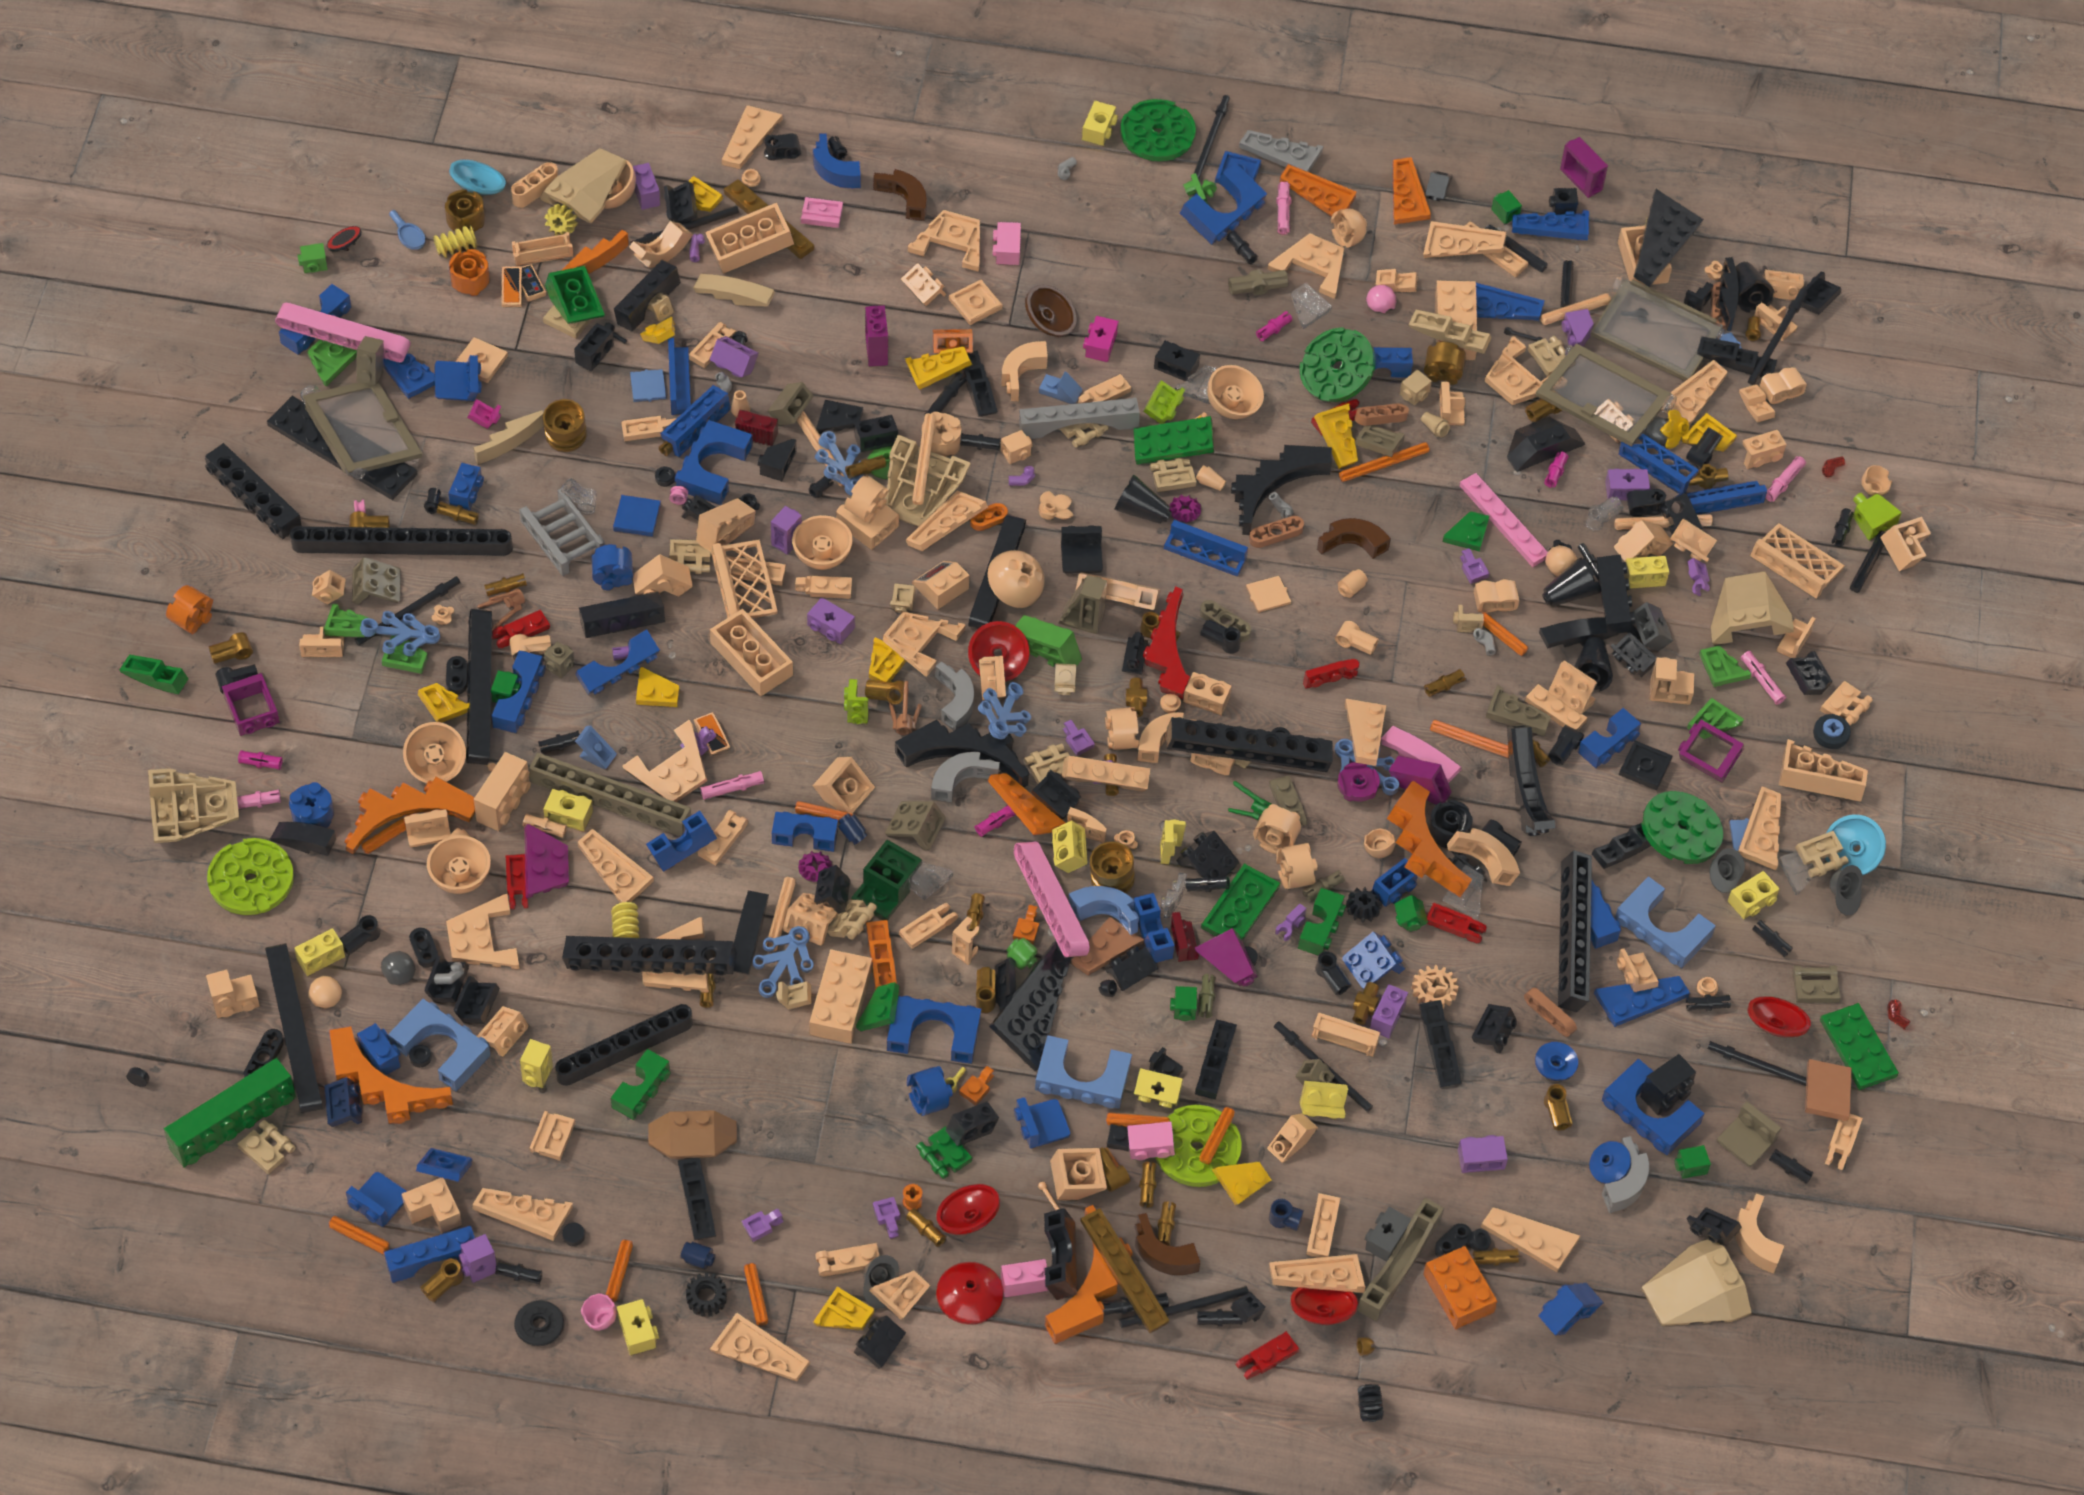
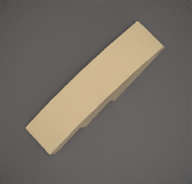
(734, 289)
(1445, 330)
(516, 433)

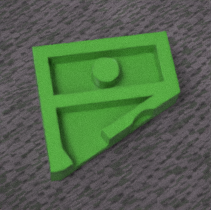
(1721, 667)

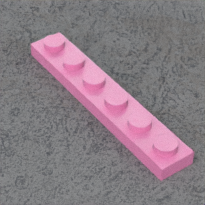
(1504, 519)

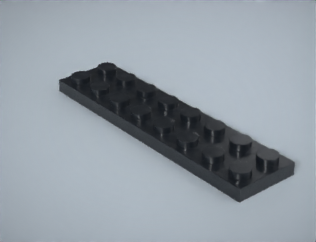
(296, 424)

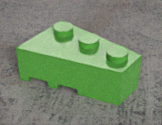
(1050, 641)

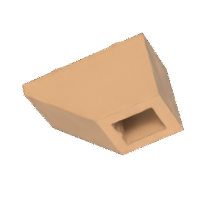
(1292, 1137)

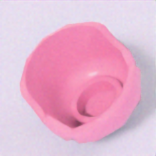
(1381, 298)
(599, 1312)

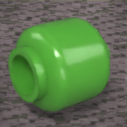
(1023, 953)

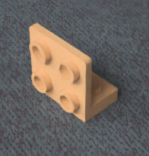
(1573, 687)
(813, 917)

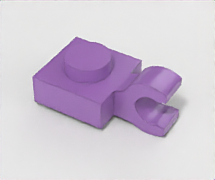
(1473, 568)
(1699, 573)
(703, 737)
(1077, 740)
(1293, 920)
(887, 1213)
(760, 1225)

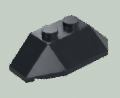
(1541, 442)

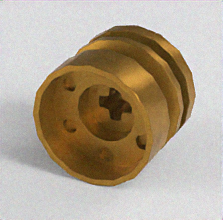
(564, 425)
(1112, 866)

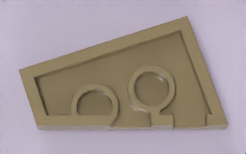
(1512, 712)

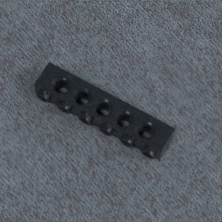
(252, 491)

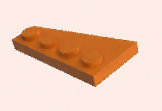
(1317, 190)
(1408, 195)
(1028, 808)

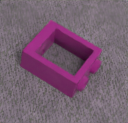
(1587, 182)
(876, 335)
(246, 688)
(1727, 764)

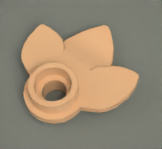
(1054, 506)

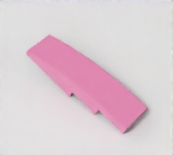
(1413, 747)

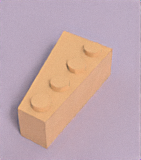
(1820, 773)

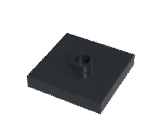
(1645, 765)

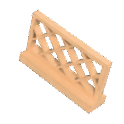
(1790, 568)
(726, 580)

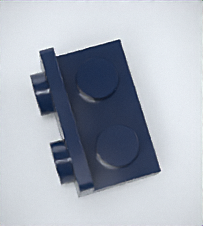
(343, 1102)

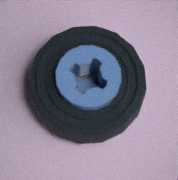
(1824, 732)

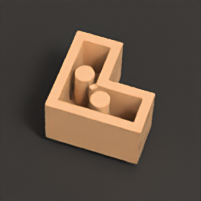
(1643, 540)
(1904, 542)
(662, 575)
(1669, 684)
(231, 995)
(432, 1200)

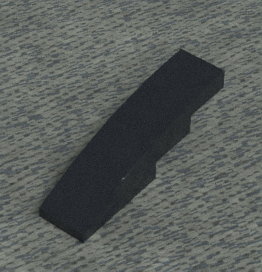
(1729, 293)
(1732, 356)
(979, 386)
(1574, 632)
(1621, 847)
(749, 930)
(1440, 1043)
(1215, 1059)
(696, 1198)

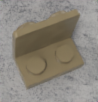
(375, 579)
(917, 820)
(1749, 1135)

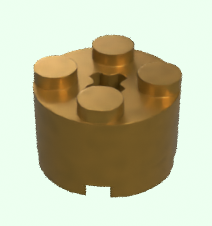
(464, 209)
(1444, 362)

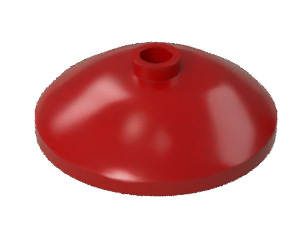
(1005, 638)
(1778, 1017)
(968, 1209)
(969, 1304)
(1323, 1306)

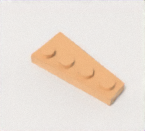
(749, 134)
(1458, 240)
(1697, 390)
(1762, 830)
(530, 1214)
(755, 1347)

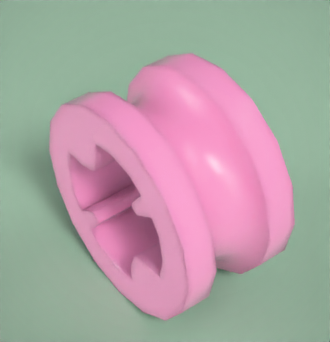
(678, 495)
(359, 506)

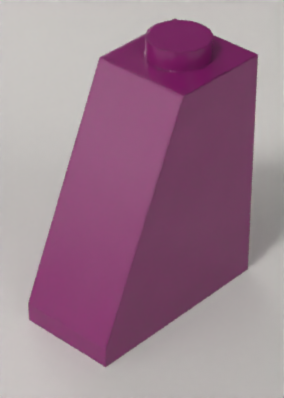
(1424, 773)
(1230, 957)

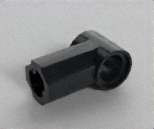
(1702, 451)
(1222, 636)
(227, 675)
(1567, 741)
(1496, 830)
(359, 936)
(1332, 974)

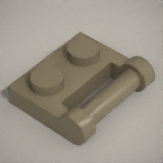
(1380, 440)
(1816, 990)

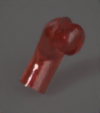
(1829, 465)
(1895, 1015)

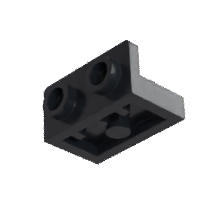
(1495, 1026)

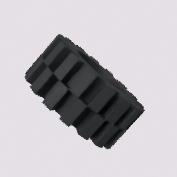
(706, 1306)

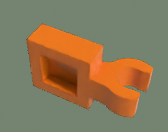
(1027, 927)
(976, 1088)

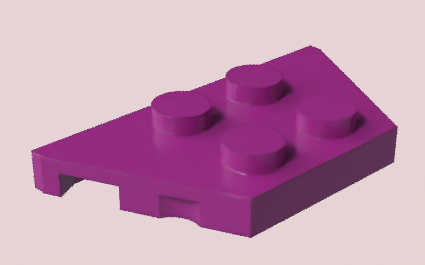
(544, 862)

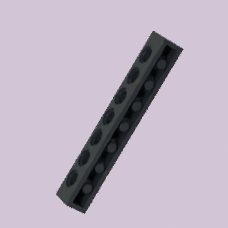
(1235, 742)
(1575, 931)
(659, 949)

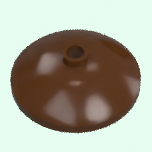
(1050, 310)

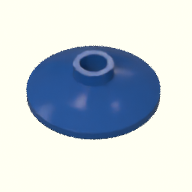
(1556, 1053)
(1616, 1167)

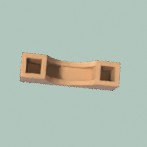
(1128, 592)
(1105, 772)

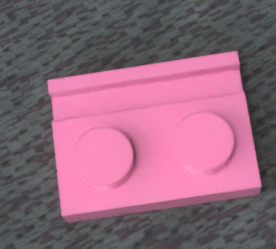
(821, 212)

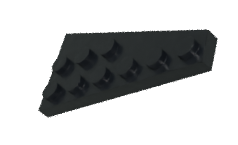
(1031, 1009)

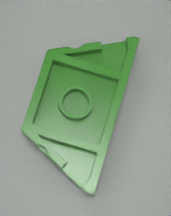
(330, 359)

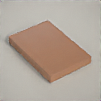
(1828, 1090)

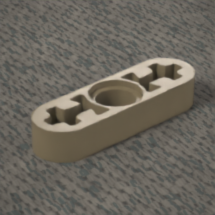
(1221, 612)

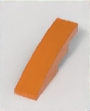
(600, 254)
(881, 953)

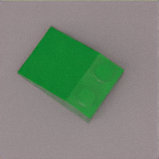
(574, 295)

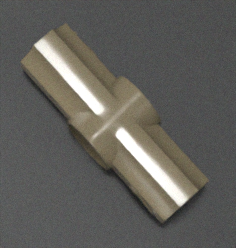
(1258, 282)

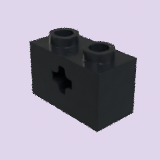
(1176, 361)

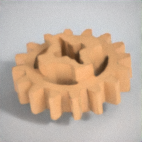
(1436, 986)

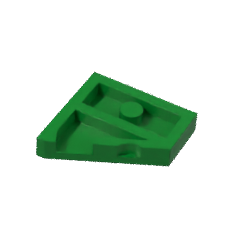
(1468, 531)
(881, 1008)

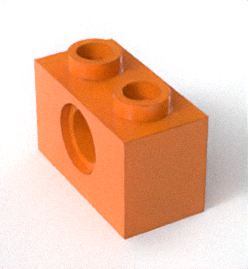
(952, 338)

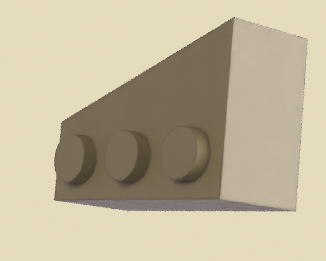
(1086, 606)

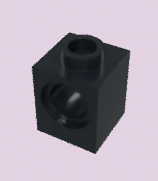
(1564, 200)

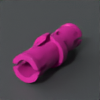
(1274, 326)
(1556, 469)
(273, 762)
(985, 826)

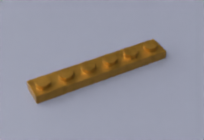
(750, 202)
(1124, 1270)

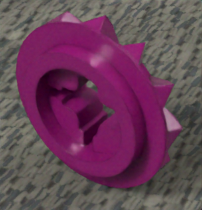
(1185, 515)
(807, 870)

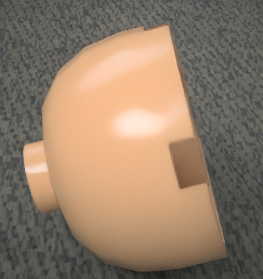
(1348, 227)

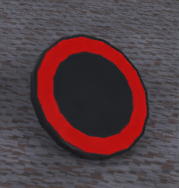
(344, 239)

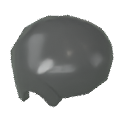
(1653, 430)
(398, 968)

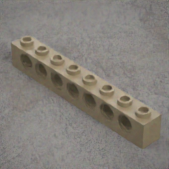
(609, 794)

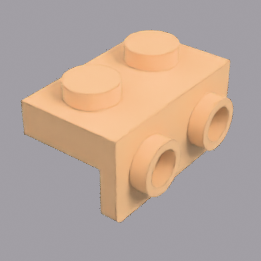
(1764, 449)
(427, 828)

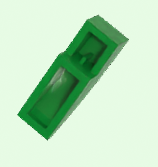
(154, 673)

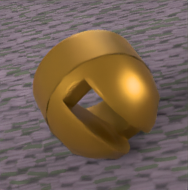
(1364, 1346)

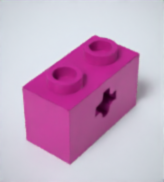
(1101, 338)

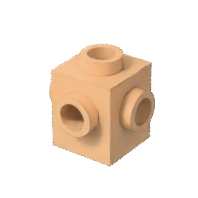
(328, 587)

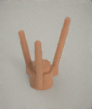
(512, 599)
(904, 724)

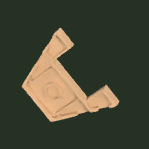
(952, 231)
(1316, 256)
(1510, 377)
(913, 633)
(677, 774)
(688, 931)
(472, 939)

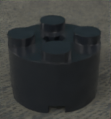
(1448, 819)

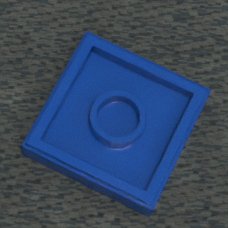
(1248, 164)
(637, 515)
(444, 1164)

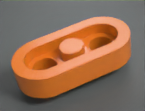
(988, 517)

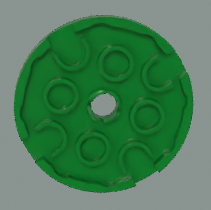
(1174, 139)
(1354, 373)
(1675, 808)

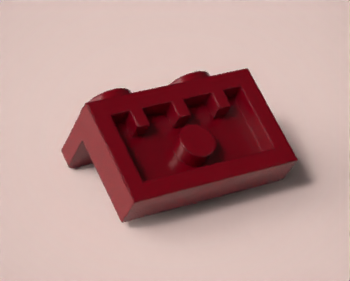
(1183, 938)

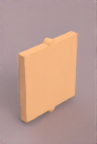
(1268, 594)

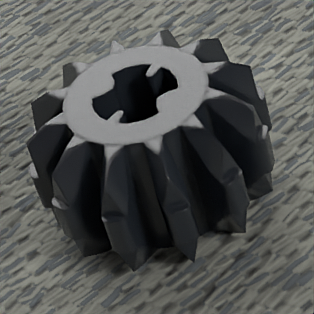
(1363, 904)
(1370, 1403)

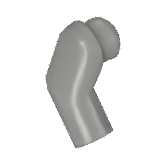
(1064, 168)
(723, 382)
(1282, 507)
(1485, 639)
(451, 977)

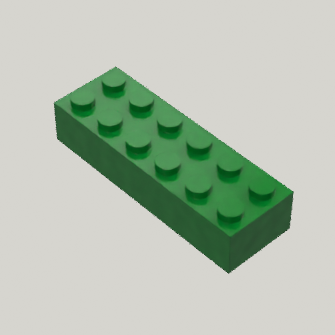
(230, 1113)

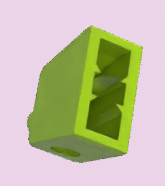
(1875, 514)

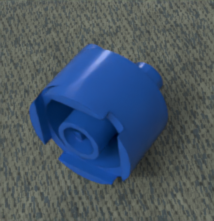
(612, 566)
(312, 805)
(929, 1090)

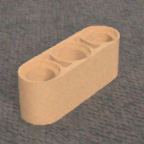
(533, 184)

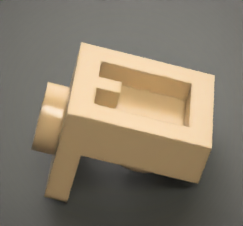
(661, 306)
(1467, 622)
(1065, 678)

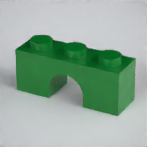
(1316, 937)
(632, 1099)

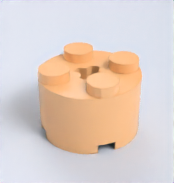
(946, 434)
(866, 498)
(1122, 728)
(1277, 828)
(1296, 866)

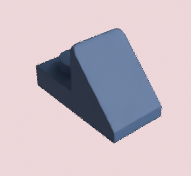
(1063, 389)
(595, 748)

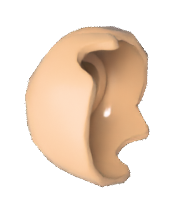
(1876, 480)
(1559, 559)
(1379, 843)
(325, 992)

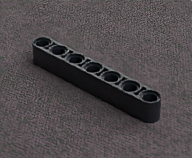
(986, 601)
(619, 1053)

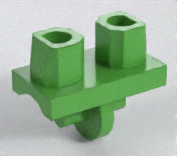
(1194, 186)

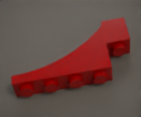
(1163, 649)

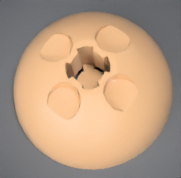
(622, 188)
(1234, 392)
(822, 542)
(1016, 578)
(440, 743)
(452, 857)

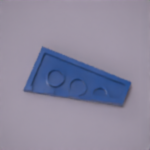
(1551, 225)
(1503, 304)
(410, 375)
(1625, 1005)

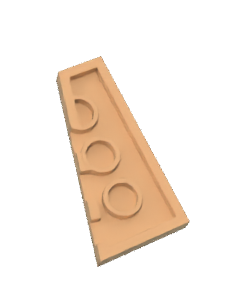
(945, 519)
(1366, 729)
(616, 869)
(1535, 1239)
(1325, 1273)

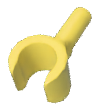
(955, 1079)

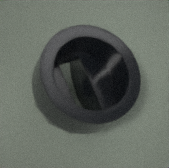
(1108, 988)

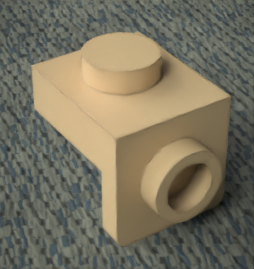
(903, 598)
(794, 995)

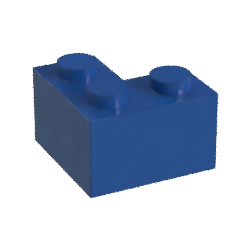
(1569, 1306)

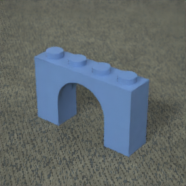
(1676, 946)
(428, 1020)
(1106, 1090)

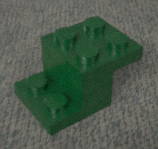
(887, 879)

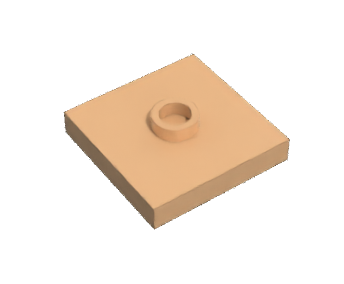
(975, 302)
(488, 355)

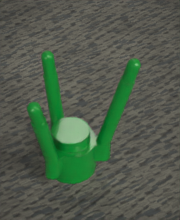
(1258, 805)

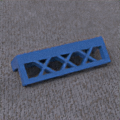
(679, 378)
(696, 417)
(1656, 467)
(1727, 497)
(1208, 544)

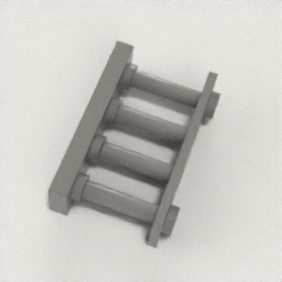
(551, 546)

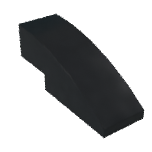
(304, 837)

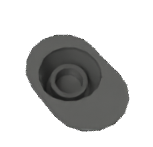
(1726, 870)
(1847, 889)
(877, 1272)

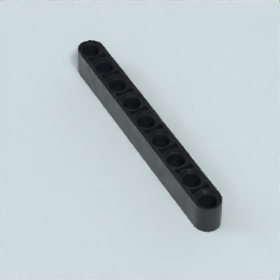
(479, 687)
(293, 1028)

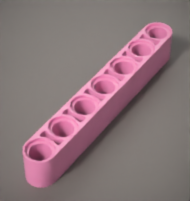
(339, 330)
(1051, 899)

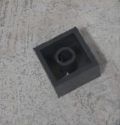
(1668, 1084)

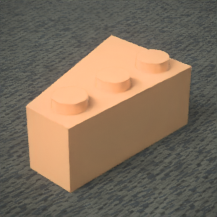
(724, 523)

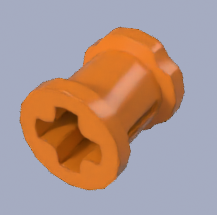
(912, 1190)

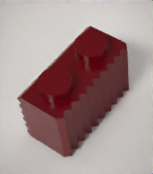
(763, 428)

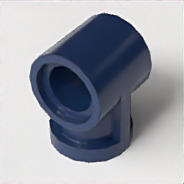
(1291, 1218)

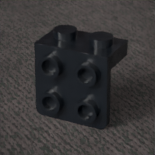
(1081, 549)
(1208, 856)

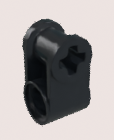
(784, 147)
(1644, 503)

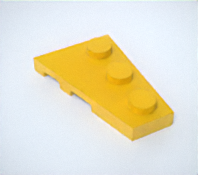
(937, 367)
(1337, 433)

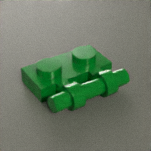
(952, 1156)

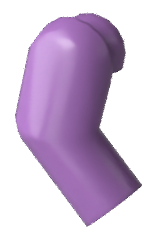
(694, 246)
(1024, 478)

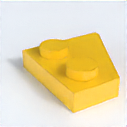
(705, 196)
(659, 332)
(1696, 432)
(884, 662)
(656, 690)
(442, 703)
(1241, 1179)
(844, 1312)

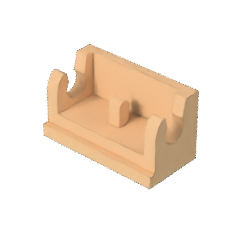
(992, 675)
(963, 941)

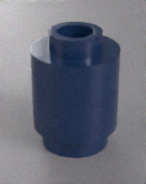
(852, 828)
(697, 1255)

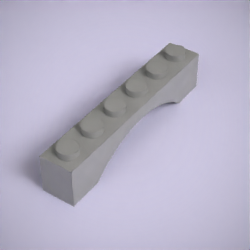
(1115, 413)

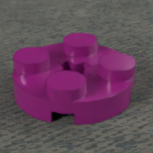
(1356, 792)

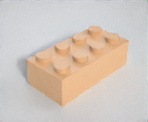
(749, 238)
(1458, 301)
(751, 652)
(840, 996)

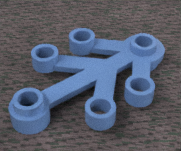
(827, 441)
(424, 634)
(998, 727)
(1381, 762)
(785, 958)

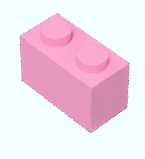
(1008, 243)
(1151, 1140)
(1023, 1278)

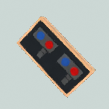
(531, 284)

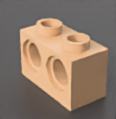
(1206, 696)

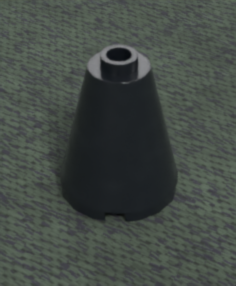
(1752, 288)
(1142, 502)
(1572, 584)
(1595, 663)

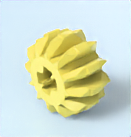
(561, 219)

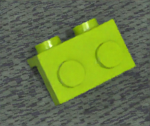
(1163, 402)
(855, 706)

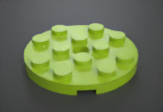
(255, 896)
(1193, 1125)

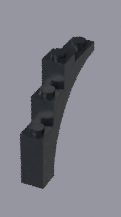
(1271, 474)
(936, 742)
(1522, 767)

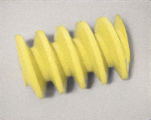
(456, 241)
(625, 920)

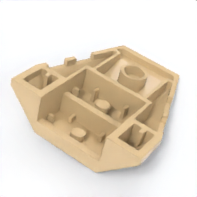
(586, 184)
(942, 480)
(1747, 604)
(189, 804)
(1698, 1288)

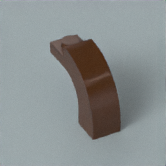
(905, 186)
(1357, 532)
(1161, 1257)

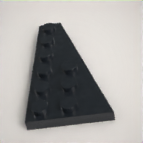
(1664, 235)

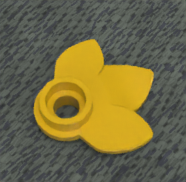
(1674, 428)

